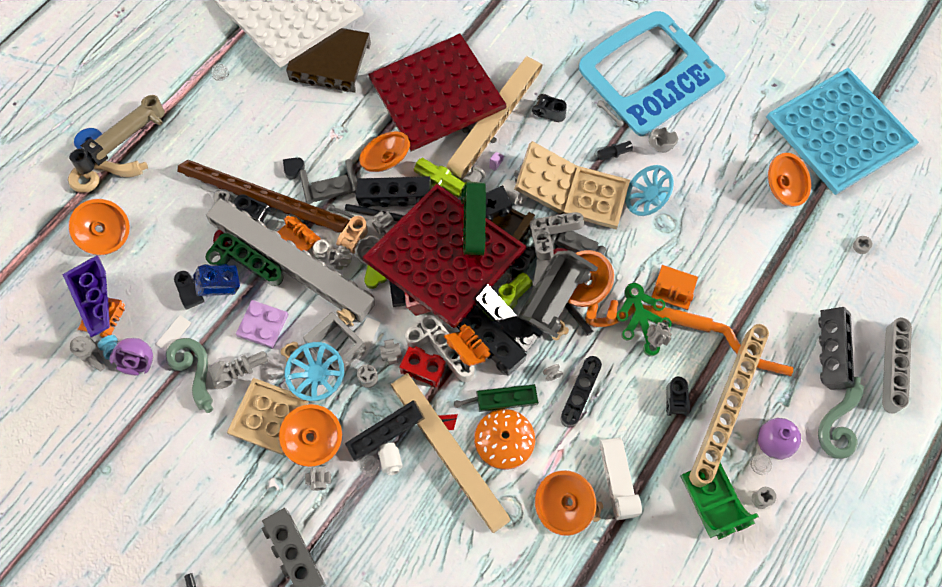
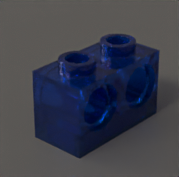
(217, 284)

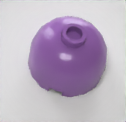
(132, 356)
(779, 438)

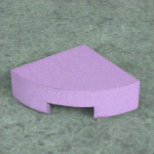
(496, 160)

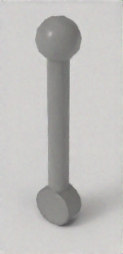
(600, 104)

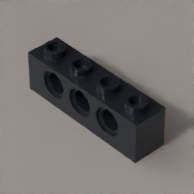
(386, 186)
(488, 328)
(844, 375)

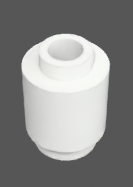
(514, 196)
(390, 458)

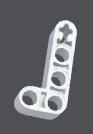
(432, 336)
(623, 500)

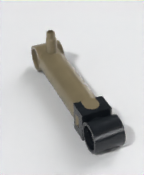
(96, 150)

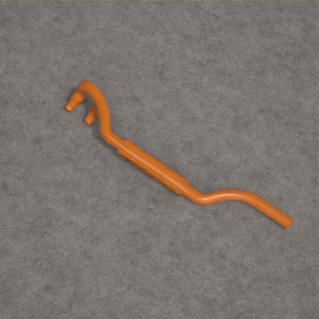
(683, 319)

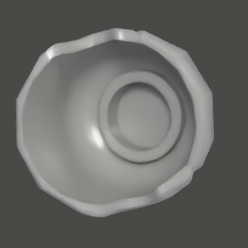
(662, 140)
(364, 246)

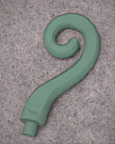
(200, 394)
(850, 401)

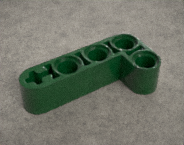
(474, 202)
(248, 261)

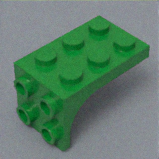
(718, 505)

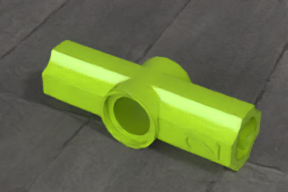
(440, 176)
(512, 292)

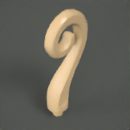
(124, 170)

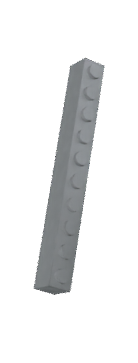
(291, 260)

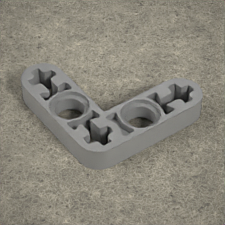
(540, 229)

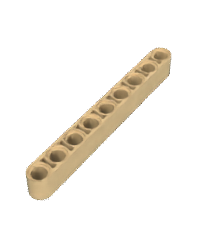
(486, 128)
(725, 411)
(453, 456)

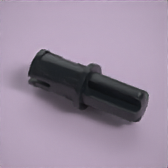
(614, 150)

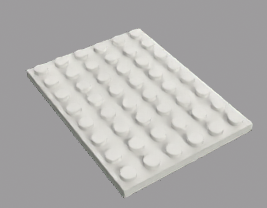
(289, 26)

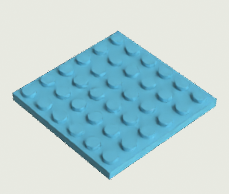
(842, 130)

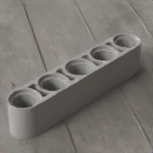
(891, 371)

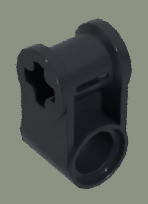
(550, 107)
(256, 209)
(524, 261)
(187, 291)
(677, 401)

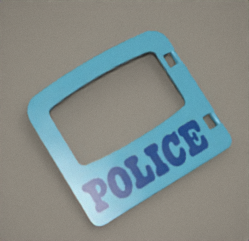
(666, 95)

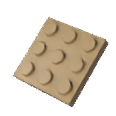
(546, 177)
(597, 197)
(262, 414)

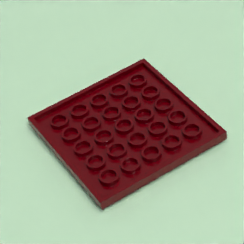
(436, 91)
(428, 261)

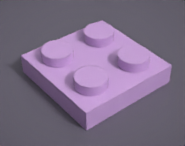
(262, 324)

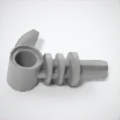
(87, 349)
(222, 375)

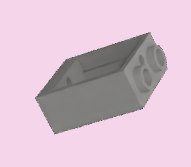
(324, 328)

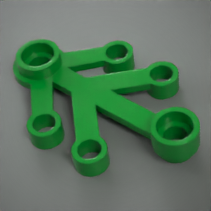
(641, 314)

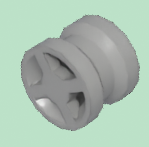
(367, 371)

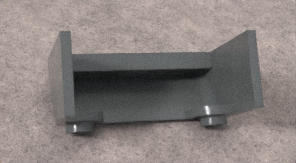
(554, 291)

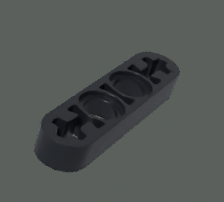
(581, 391)

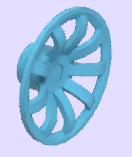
(653, 193)
(315, 372)

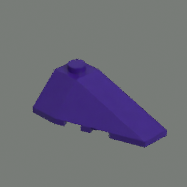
(89, 291)

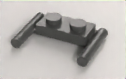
(330, 187)
(575, 242)

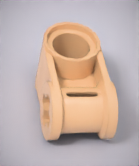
(350, 236)

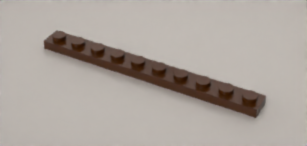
(271, 198)

